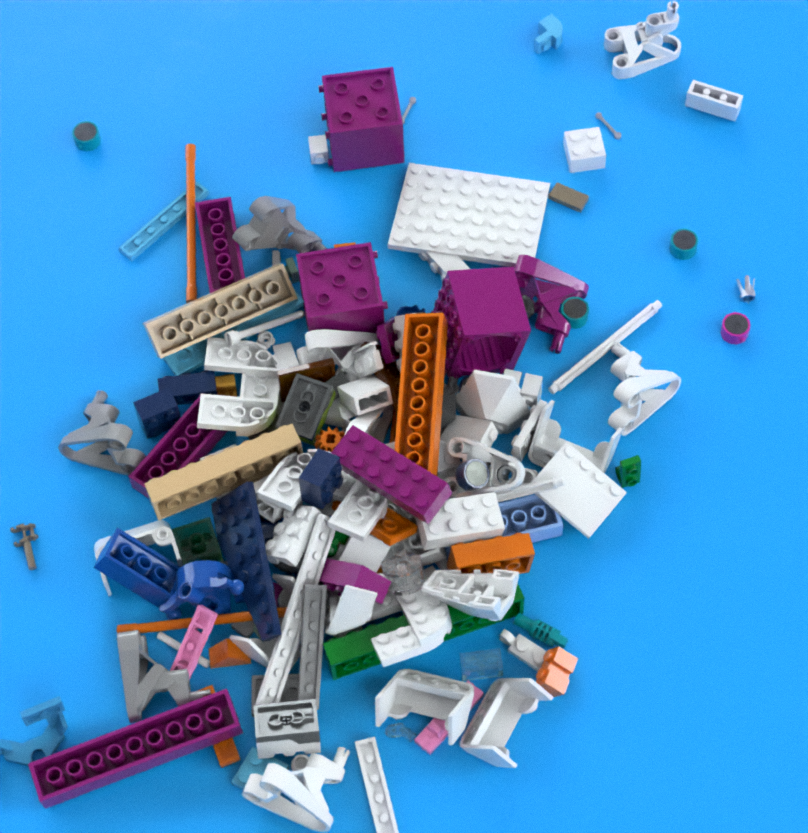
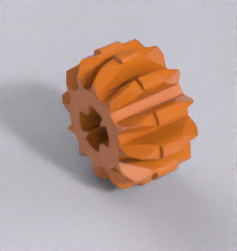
(327, 437)

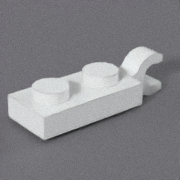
(523, 649)

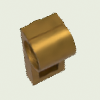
(226, 385)

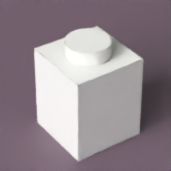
(318, 149)

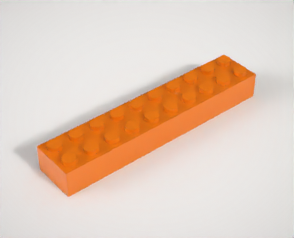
(421, 389)

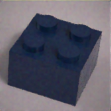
(157, 412)
(320, 479)

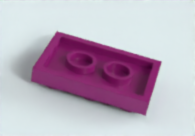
(387, 338)

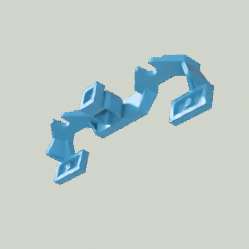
(48, 742)

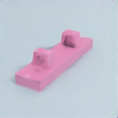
(194, 640)
(435, 731)

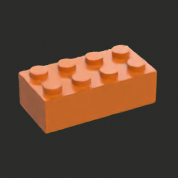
(501, 552)

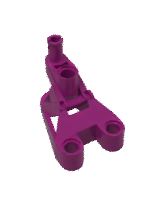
(548, 295)

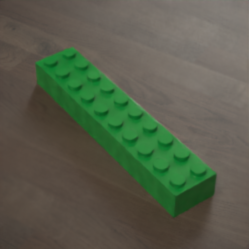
(357, 653)

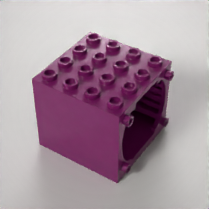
(363, 119)
(341, 289)
(483, 320)

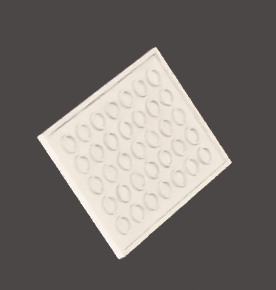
(469, 215)

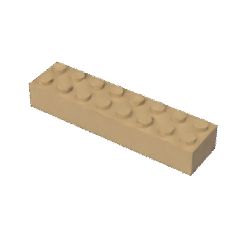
(220, 310)
(221, 472)

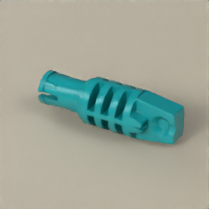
(541, 631)

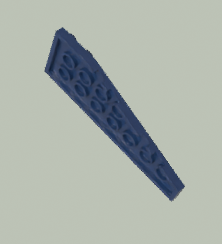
(244, 548)

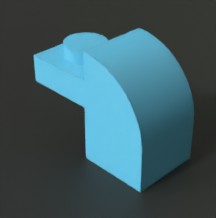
(550, 34)

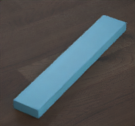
(160, 224)

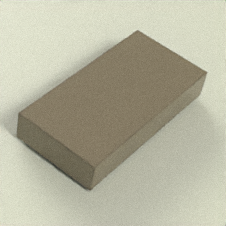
(568, 197)

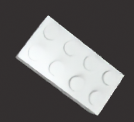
(463, 521)

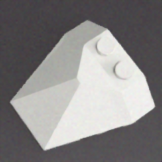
(493, 399)
(474, 593)

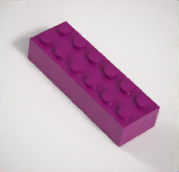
(220, 250)
(178, 448)
(391, 474)

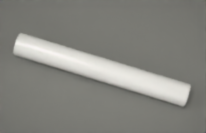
(176, 645)

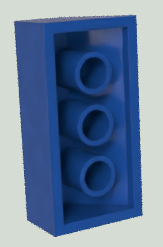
(138, 568)

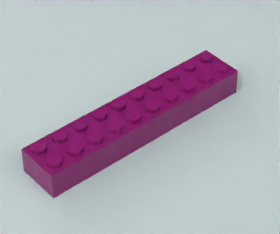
(135, 748)

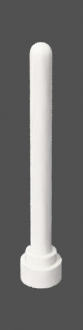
(233, 337)

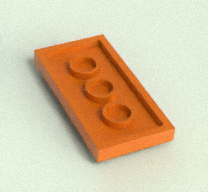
(390, 528)

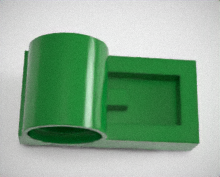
(629, 471)

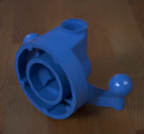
(203, 584)

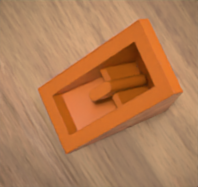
(227, 654)

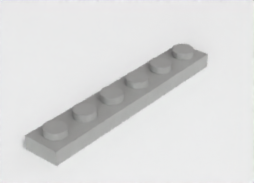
(312, 642)

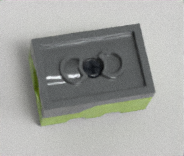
(307, 407)

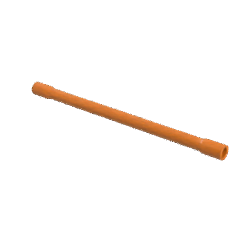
(190, 157)
(185, 622)

